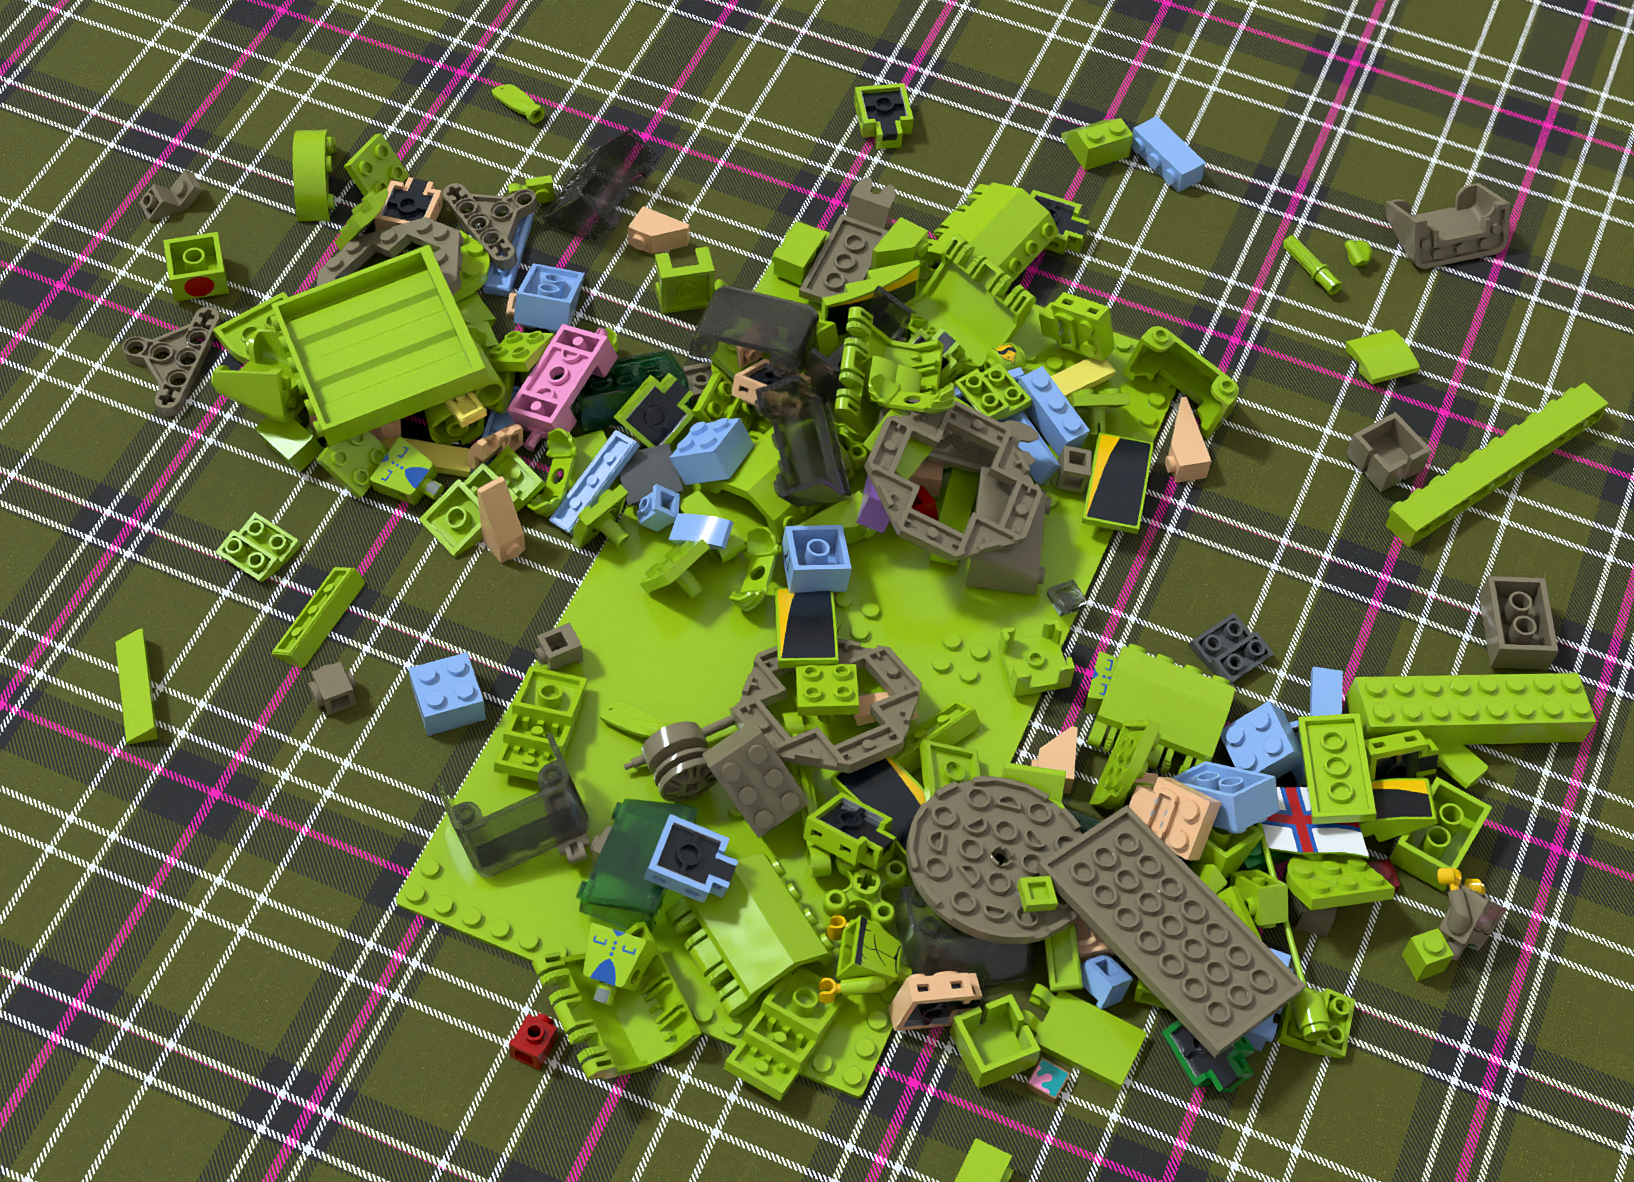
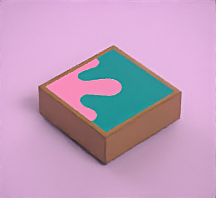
(1048, 1080)

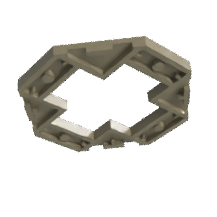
(391, 241)
(899, 493)
(812, 746)

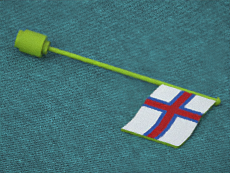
(1294, 833)

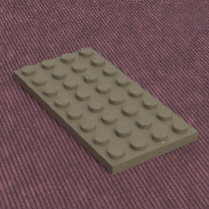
(1171, 930)

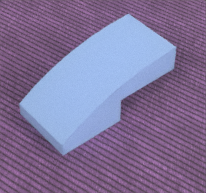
(695, 527)

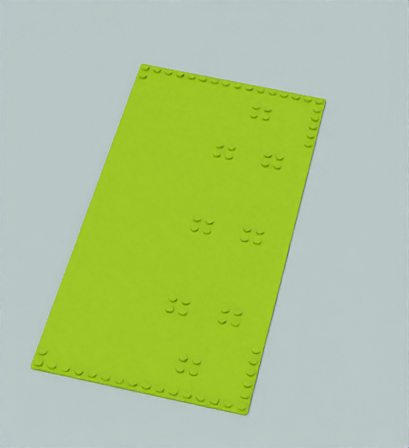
(691, 664)

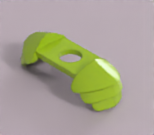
(889, 396)
(564, 453)
(762, 552)

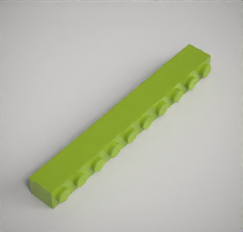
(1495, 464)

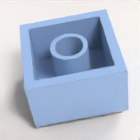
(712, 451)
(816, 558)
(447, 694)
(1263, 742)

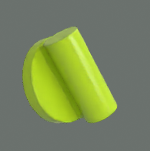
(1358, 252)

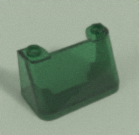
(617, 883)

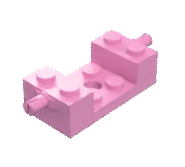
(545, 402)

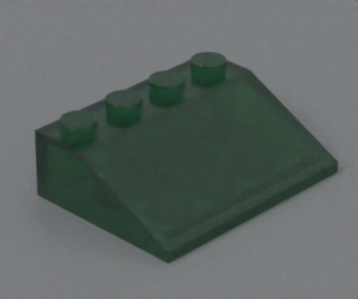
(605, 396)

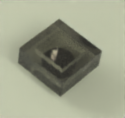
(1066, 597)

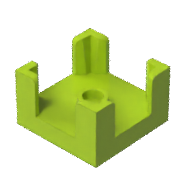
(684, 286)
(1035, 661)

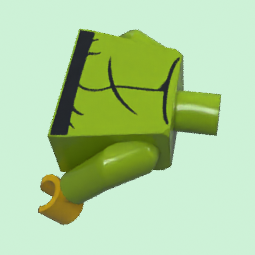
(866, 959)

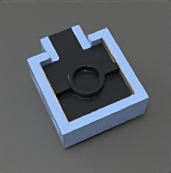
(691, 860)

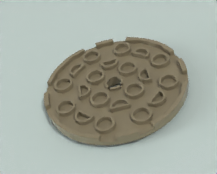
(954, 861)

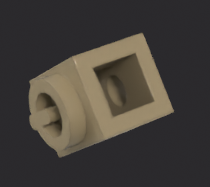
(333, 688)

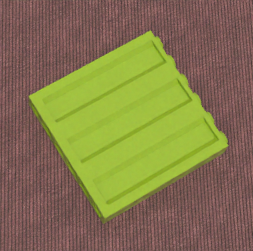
(378, 345)

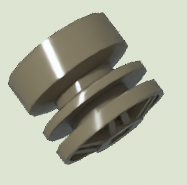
(677, 761)

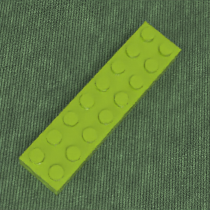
(1474, 707)

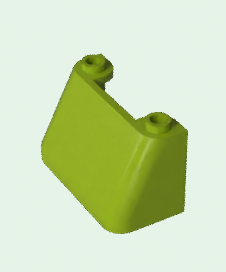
(1189, 372)
(265, 381)

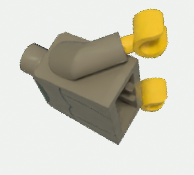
(1470, 912)

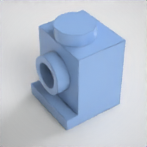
(653, 510)
(1105, 980)

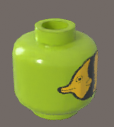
(1007, 355)

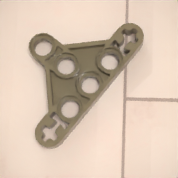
(485, 211)
(179, 347)

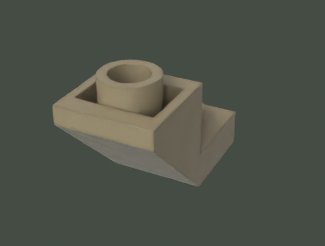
(162, 201)

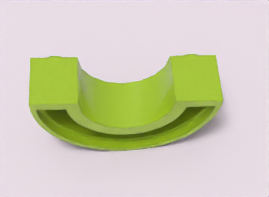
(310, 174)

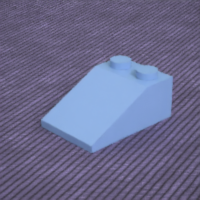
(548, 297)
(1244, 794)

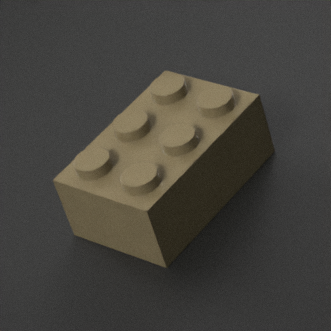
(1518, 623)
(755, 778)

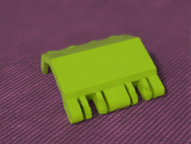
(1000, 224)
(970, 304)
(869, 341)
(755, 482)
(1177, 698)
(751, 932)
(634, 1030)

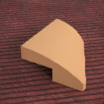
(494, 444)

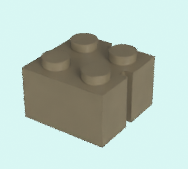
(1388, 452)

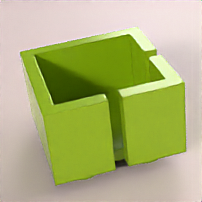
(993, 1048)

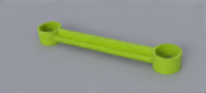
(818, 858)

